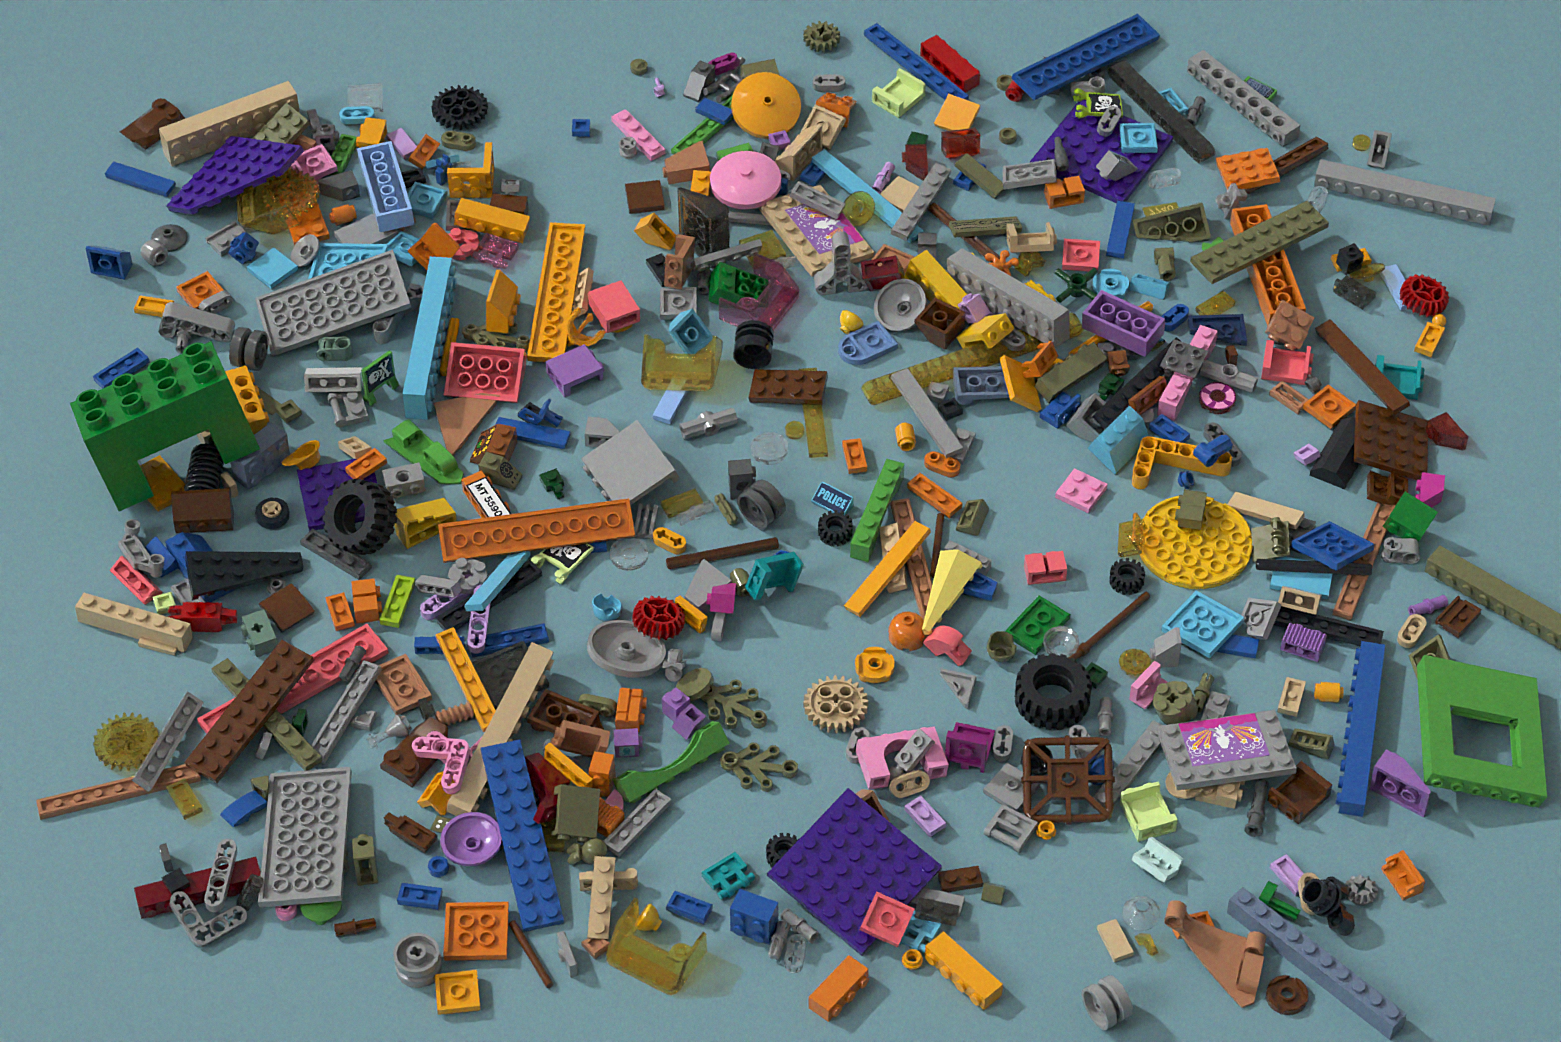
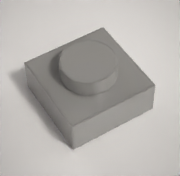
(937, 392)

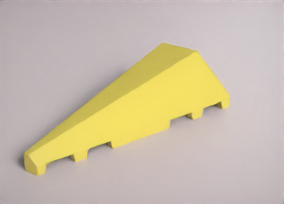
(951, 575)

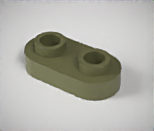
(458, 140)
(605, 706)

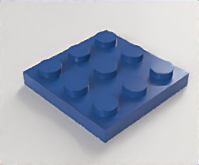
(1332, 545)

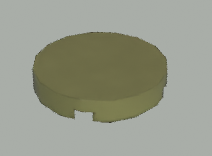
(695, 683)

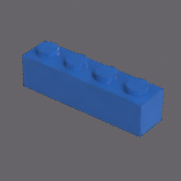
(429, 645)

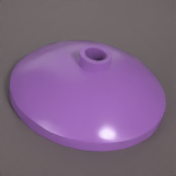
(467, 831)

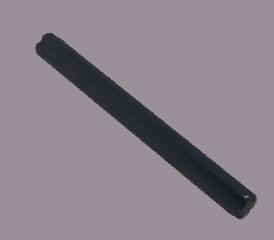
(1311, 567)

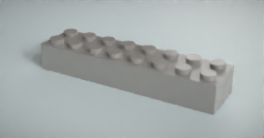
(1004, 294)

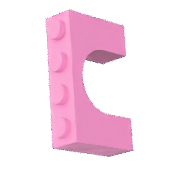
(873, 750)

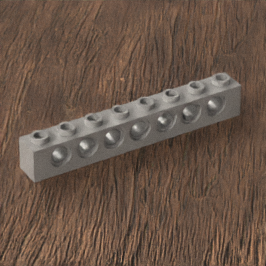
(1243, 98)

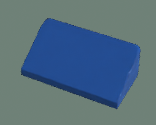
(156, 547)

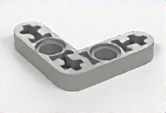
(199, 925)

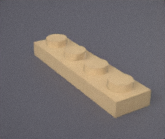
(889, 536)
(601, 898)

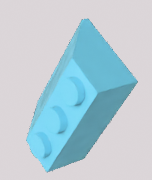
(1120, 440)

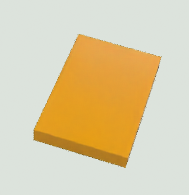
(1020, 389)

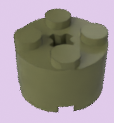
(1175, 702)

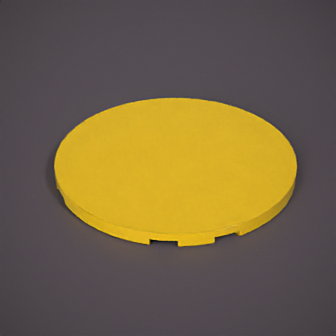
(1196, 556)

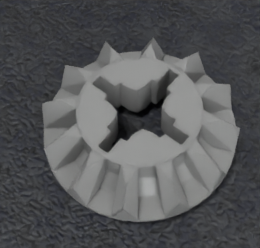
(1365, 896)

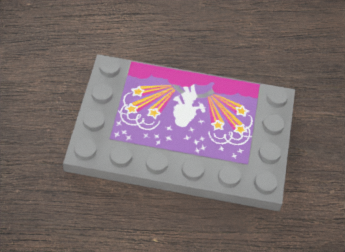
(1226, 750)

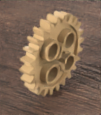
(835, 699)

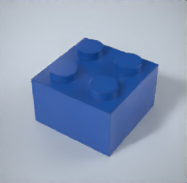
(754, 916)

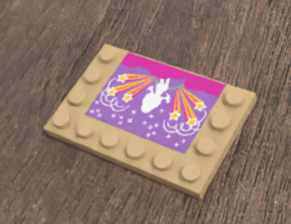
(810, 232)

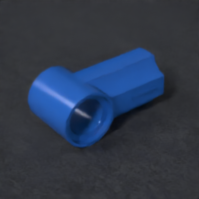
(1210, 452)

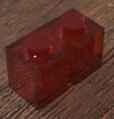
(960, 142)

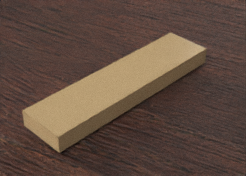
(1265, 510)

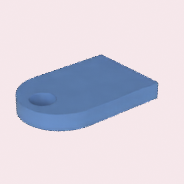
(866, 344)

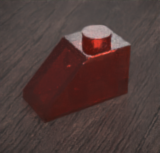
(916, 160)
(1446, 432)

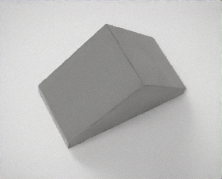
(1379, 149)

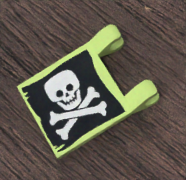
(565, 558)

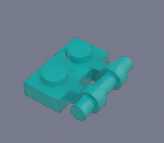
(726, 870)

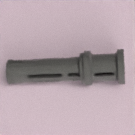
(1256, 813)

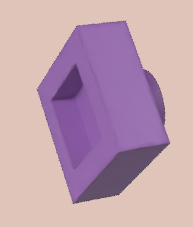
(779, 139)

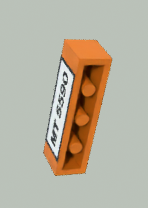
(483, 496)

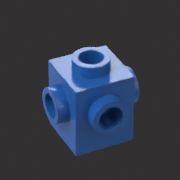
(243, 248)

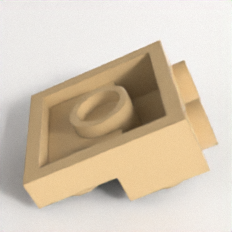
(1222, 794)

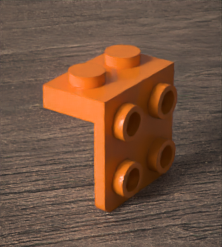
(838, 105)
(433, 244)

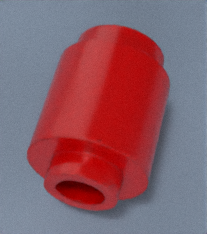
(1014, 92)

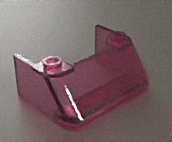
(773, 301)

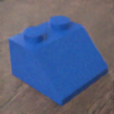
(109, 261)

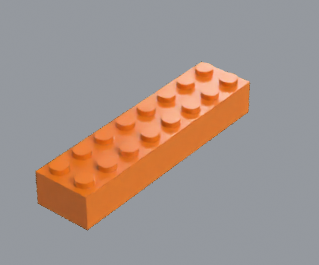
(1273, 275)

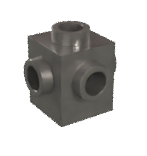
(327, 136)

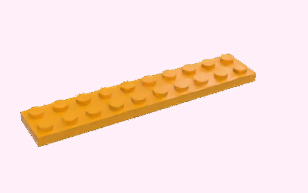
(556, 291)

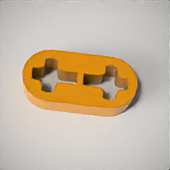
(669, 540)

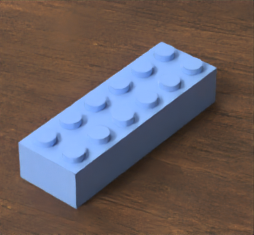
(385, 186)

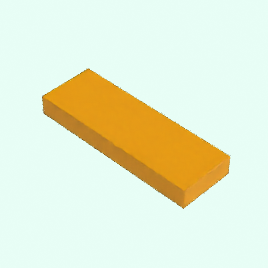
(567, 767)

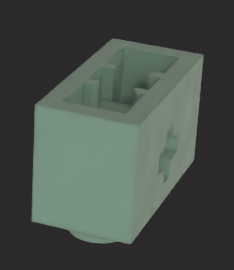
(259, 633)

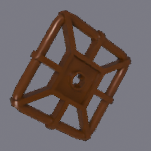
(1076, 789)

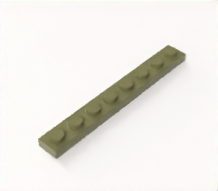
(277, 725)

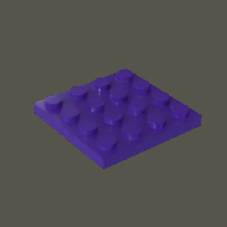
(317, 485)

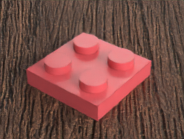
(1080, 254)
(887, 919)

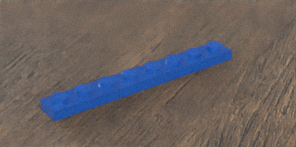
(913, 62)

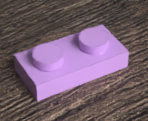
(925, 816)

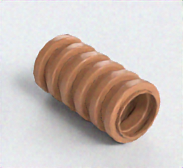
(455, 714)

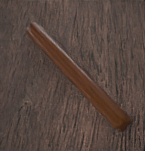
(974, 241)
(722, 553)

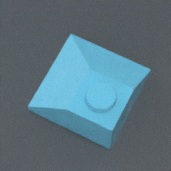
(690, 332)

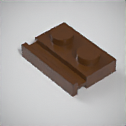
(1458, 616)

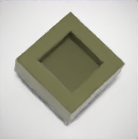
(288, 411)

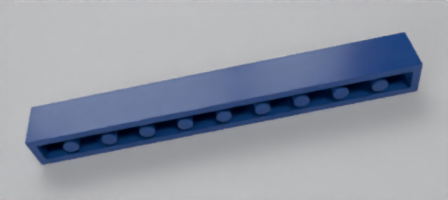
(1361, 729)

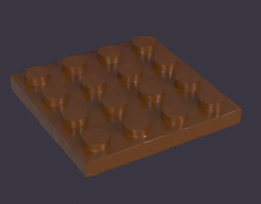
(1390, 440)

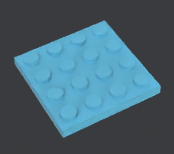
(337, 255)

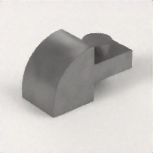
(927, 242)

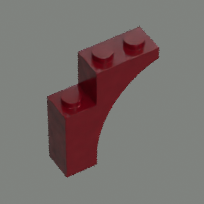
(543, 780)

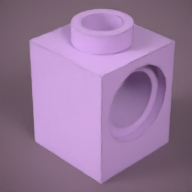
(974, 308)

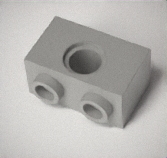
(404, 480)

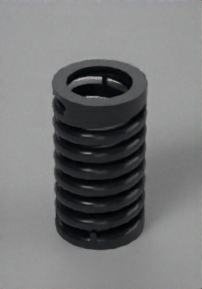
(204, 468)

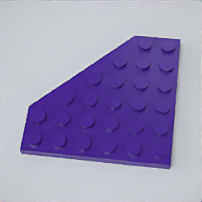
(231, 169)

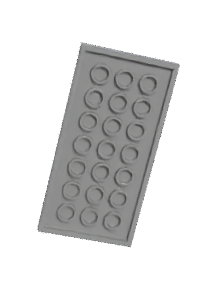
(333, 302)
(305, 837)

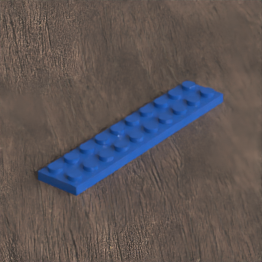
(1085, 56)
(522, 836)

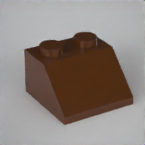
(940, 323)

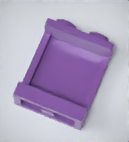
(573, 368)

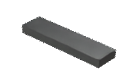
(344, 560)

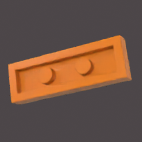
(934, 495)

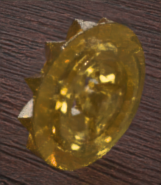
(1142, 659)

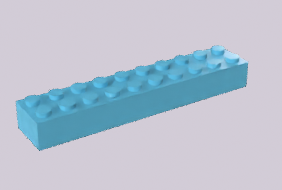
(429, 338)

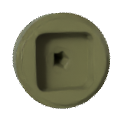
(638, 66)

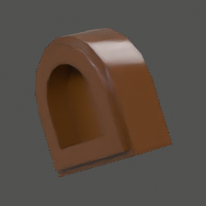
(1231, 354)

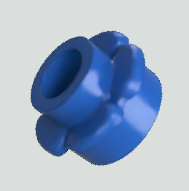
(1186, 479)

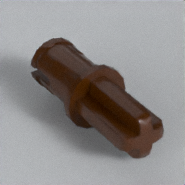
(353, 927)

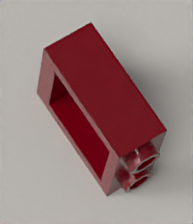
(878, 276)

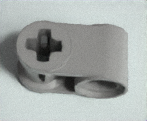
(1402, 550)
(1081, 751)

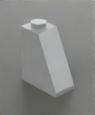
(702, 583)

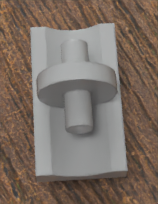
(1231, 199)
(674, 665)

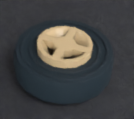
(272, 513)

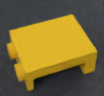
(989, 329)

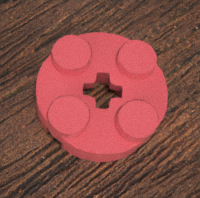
(470, 242)

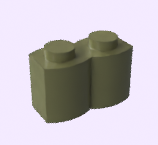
(1191, 510)

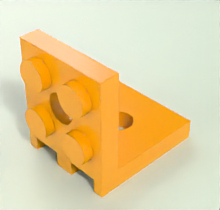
(480, 179)

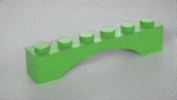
(871, 520)
(704, 742)

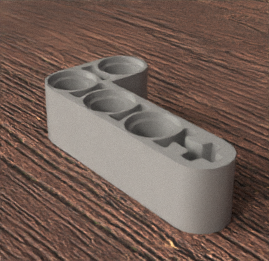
(196, 322)

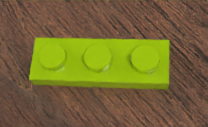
(397, 601)

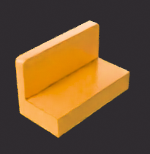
(435, 795)

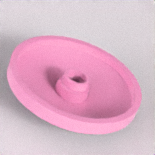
(745, 180)

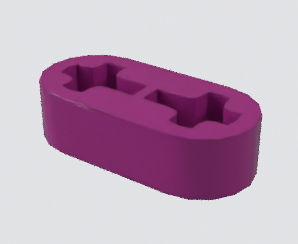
(725, 63)

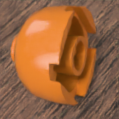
(906, 631)

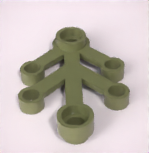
(481, 336)
(732, 703)
(757, 764)

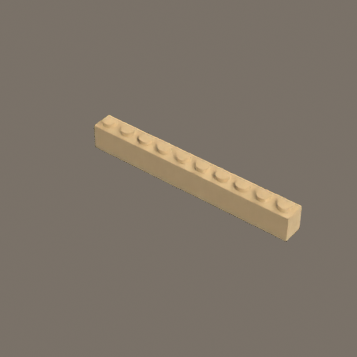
(503, 726)

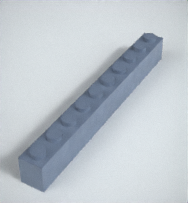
(1317, 963)

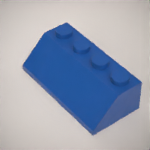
(185, 542)

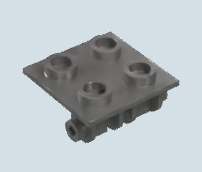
(1183, 359)

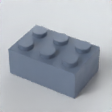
(263, 462)

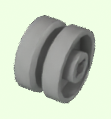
(417, 960)
(1107, 1002)

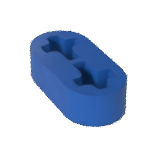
(1176, 320)

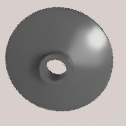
(171, 236)

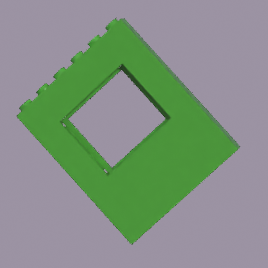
(1488, 697)

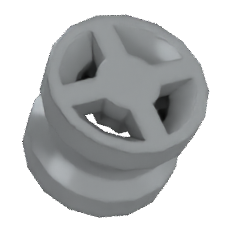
(627, 147)

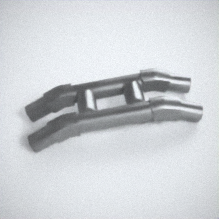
(720, 83)

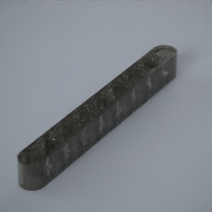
(1161, 111)

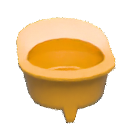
(304, 456)

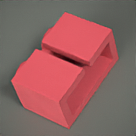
(1045, 568)

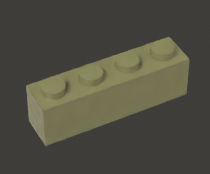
(1070, 372)

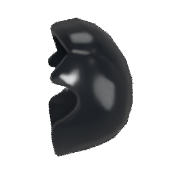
(1038, 766)

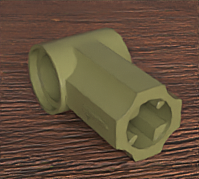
(1165, 259)

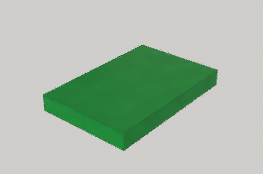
(1034, 622)

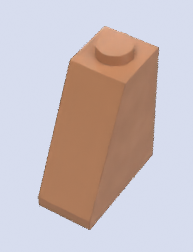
(681, 165)

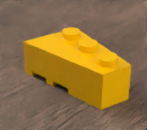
(421, 521)

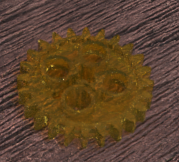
(293, 190)
(120, 738)

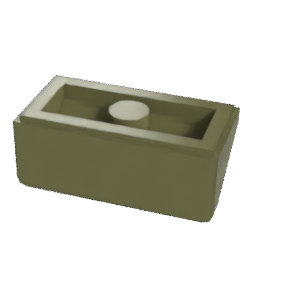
(973, 517)

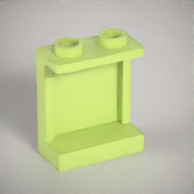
(899, 94)
(1147, 811)

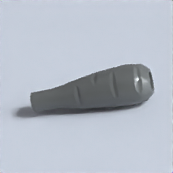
(1061, 158)

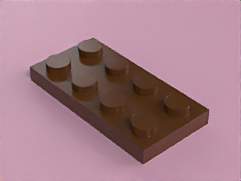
(788, 386)

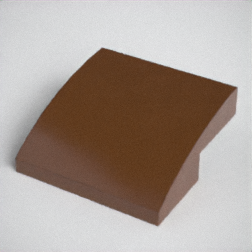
(1386, 489)
(286, 607)

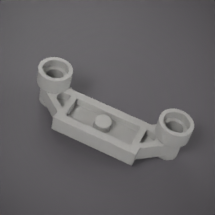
(136, 553)

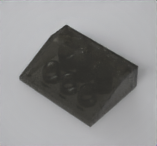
(705, 220)

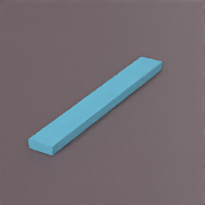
(853, 183)

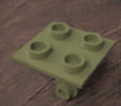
(1271, 540)

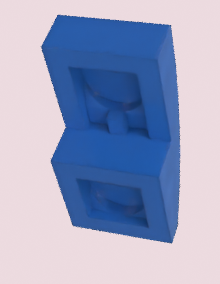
(242, 808)

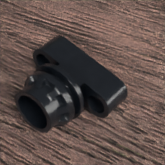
(1325, 899)

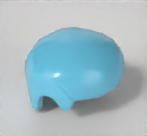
(606, 607)

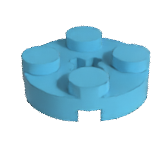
(1113, 276)

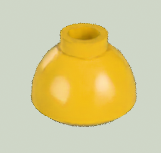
(850, 322)
(649, 919)

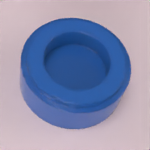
(438, 866)

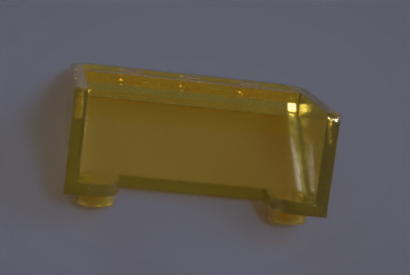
(679, 371)

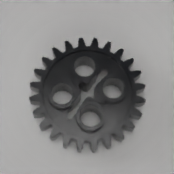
(459, 107)

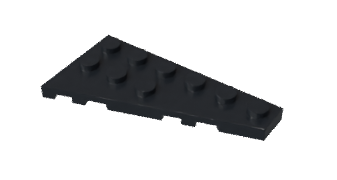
(229, 570)

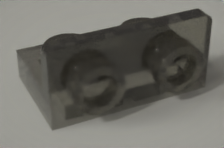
(1353, 292)

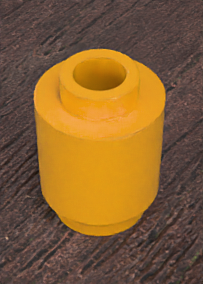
(905, 436)
(1328, 692)

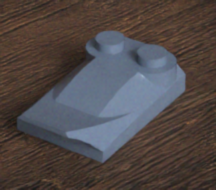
(978, 384)

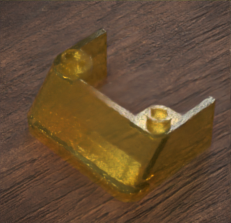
(255, 216)
(648, 962)

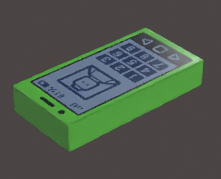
(1265, 90)

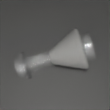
(398, 727)

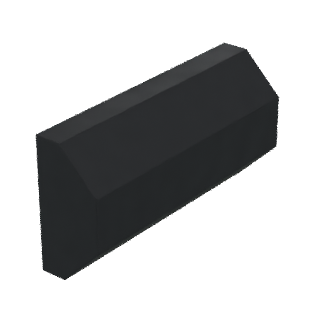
(1337, 457)

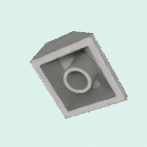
(1082, 422)

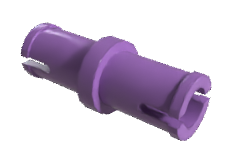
(1428, 605)

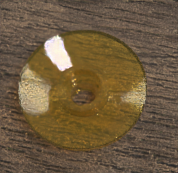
(853, 205)
(1368, 272)

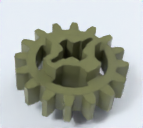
(821, 36)

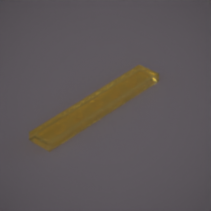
(815, 428)

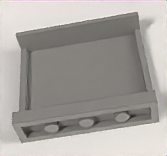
(628, 465)

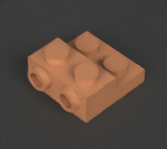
(1289, 326)

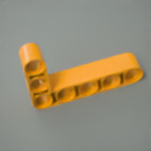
(1172, 454)

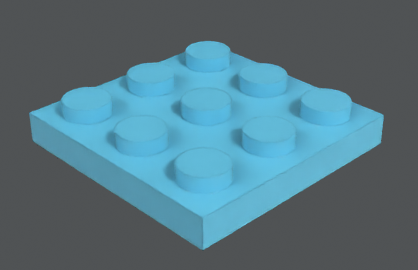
(1204, 623)

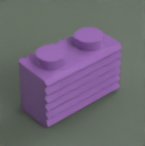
(1303, 642)

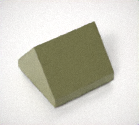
(261, 786)
(993, 893)

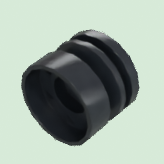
(753, 344)

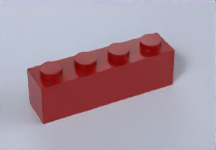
(950, 63)

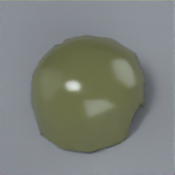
(1001, 646)

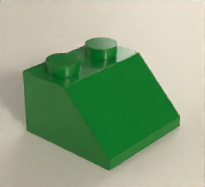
(1410, 518)

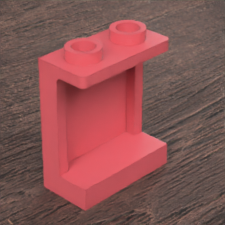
(1286, 364)

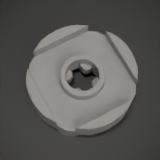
(468, 566)

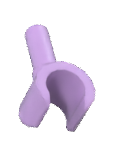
(658, 90)

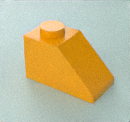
(655, 232)

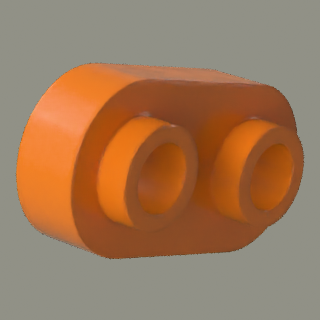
(940, 464)

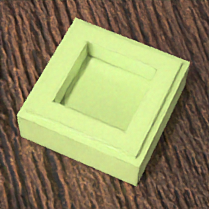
(163, 602)

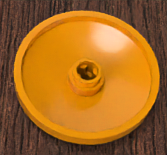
(765, 104)

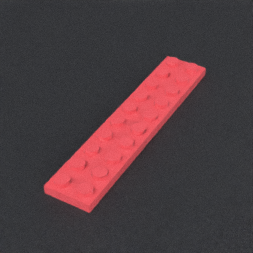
(322, 672)

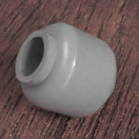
(154, 252)

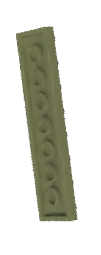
(1259, 242)

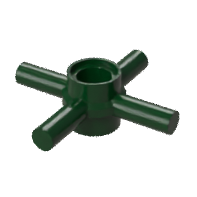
(1076, 284)

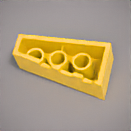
(934, 279)

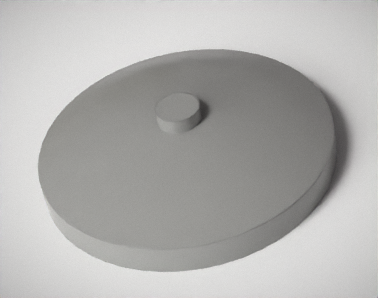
(624, 650)

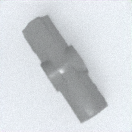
(1229, 375)
(708, 423)

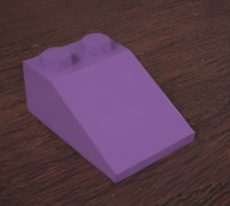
(1400, 783)

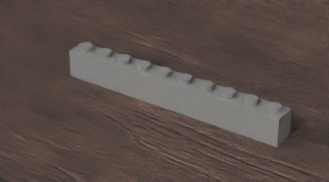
(1405, 192)

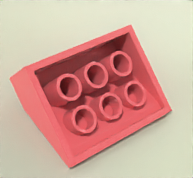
(485, 370)

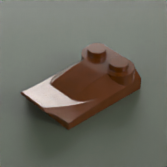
(146, 127)
(554, 708)
(403, 762)

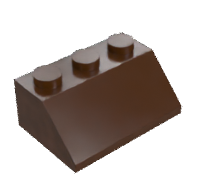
(202, 510)

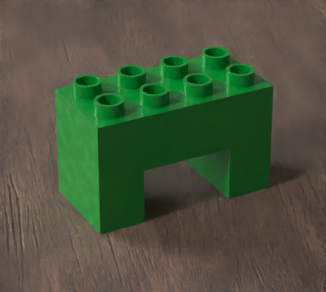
(159, 410)

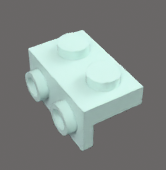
(1158, 860)

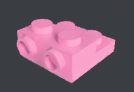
(315, 162)

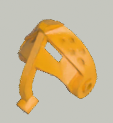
(574, 334)

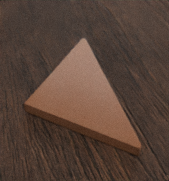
(460, 418)

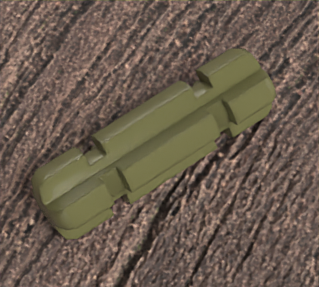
(726, 509)

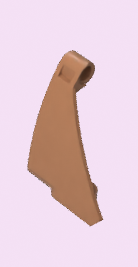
(1228, 957)

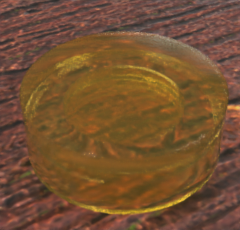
(1361, 142)
(794, 430)

